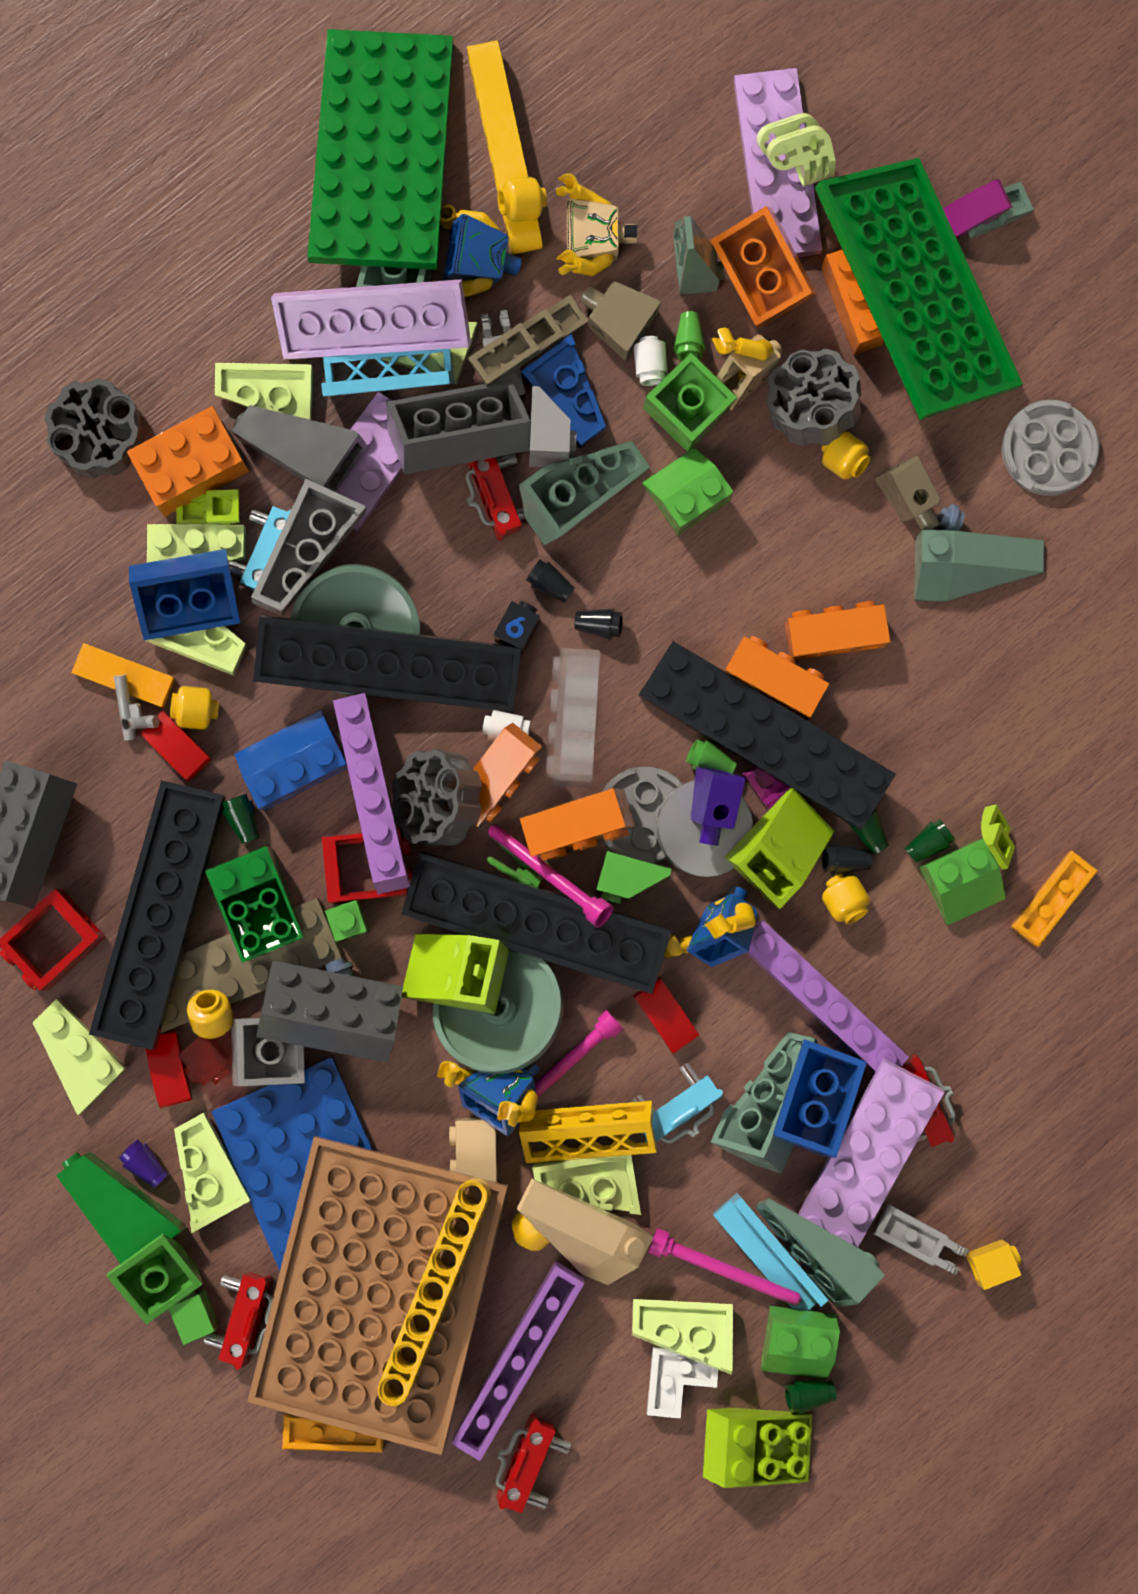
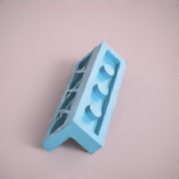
(383, 383)
(767, 1251)

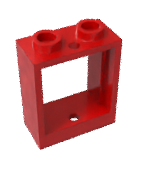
(334, 873)
(74, 916)

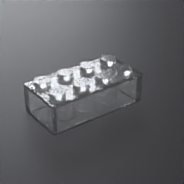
(575, 717)

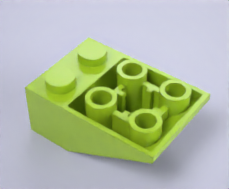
(781, 848)
(456, 971)
(756, 1447)

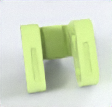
(805, 148)

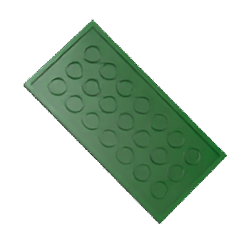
(381, 149)
(918, 287)

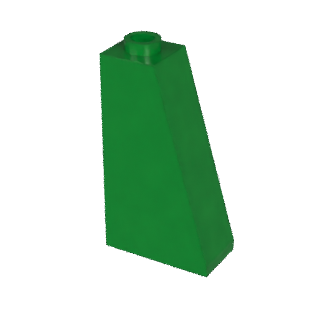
(115, 1206)

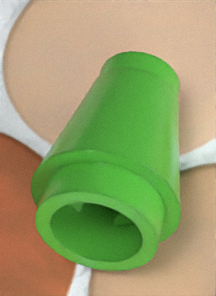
(689, 336)
(708, 756)

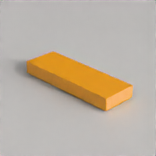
(142, 681)
(1054, 898)
(308, 1434)

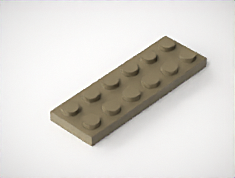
(220, 967)

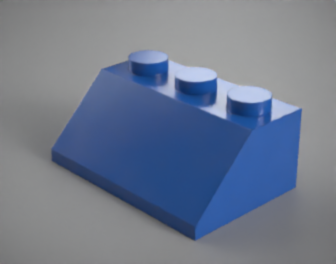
(184, 594)
(291, 761)
(819, 1099)

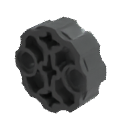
(814, 397)
(108, 400)
(436, 798)

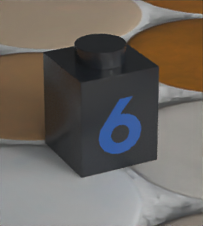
(517, 625)

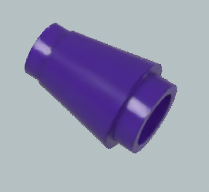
(143, 1163)

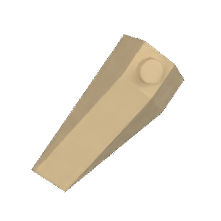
(586, 1235)

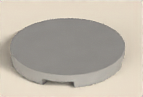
(1050, 448)
(645, 792)
(681, 835)

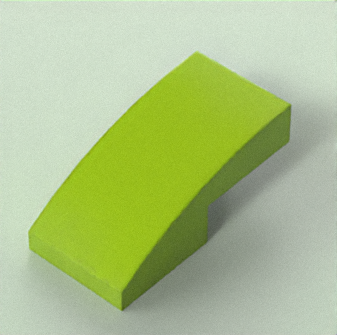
(214, 507)
(996, 835)

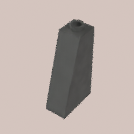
(301, 445)

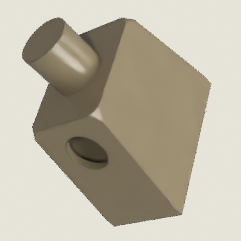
(620, 316)
(903, 483)

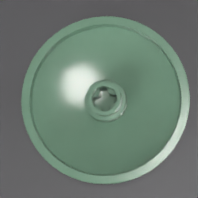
(357, 598)
(518, 1032)

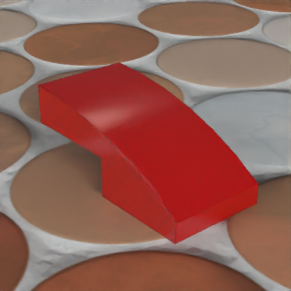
(176, 747)
(667, 1016)
(168, 1072)

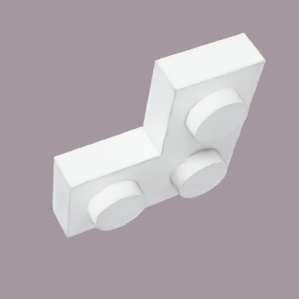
(667, 1377)

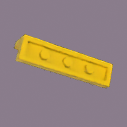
(585, 1126)

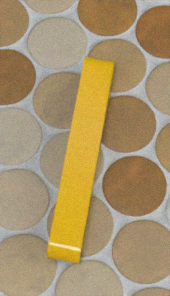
(501, 135)
(431, 1307)

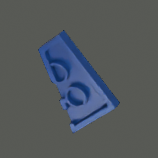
(565, 382)

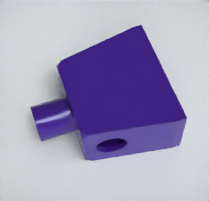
(715, 791)

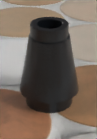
(550, 581)
(601, 622)
(845, 859)

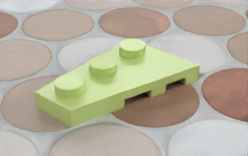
(79, 1058)

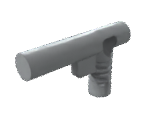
(131, 712)

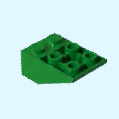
(255, 903)

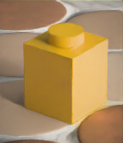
(994, 1264)

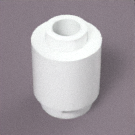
(650, 360)
(499, 720)

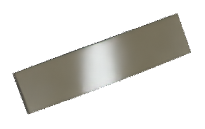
(528, 340)

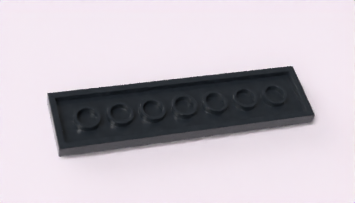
(386, 663)
(767, 735)
(157, 915)
(535, 922)

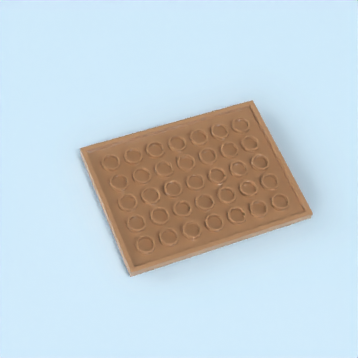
(347, 1286)

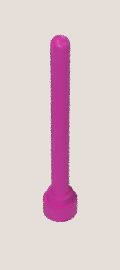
(595, 910)
(605, 1028)
(664, 1245)

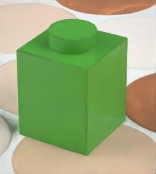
(347, 921)
(194, 1316)

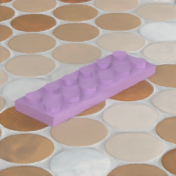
(761, 101)
(372, 319)
(871, 1152)

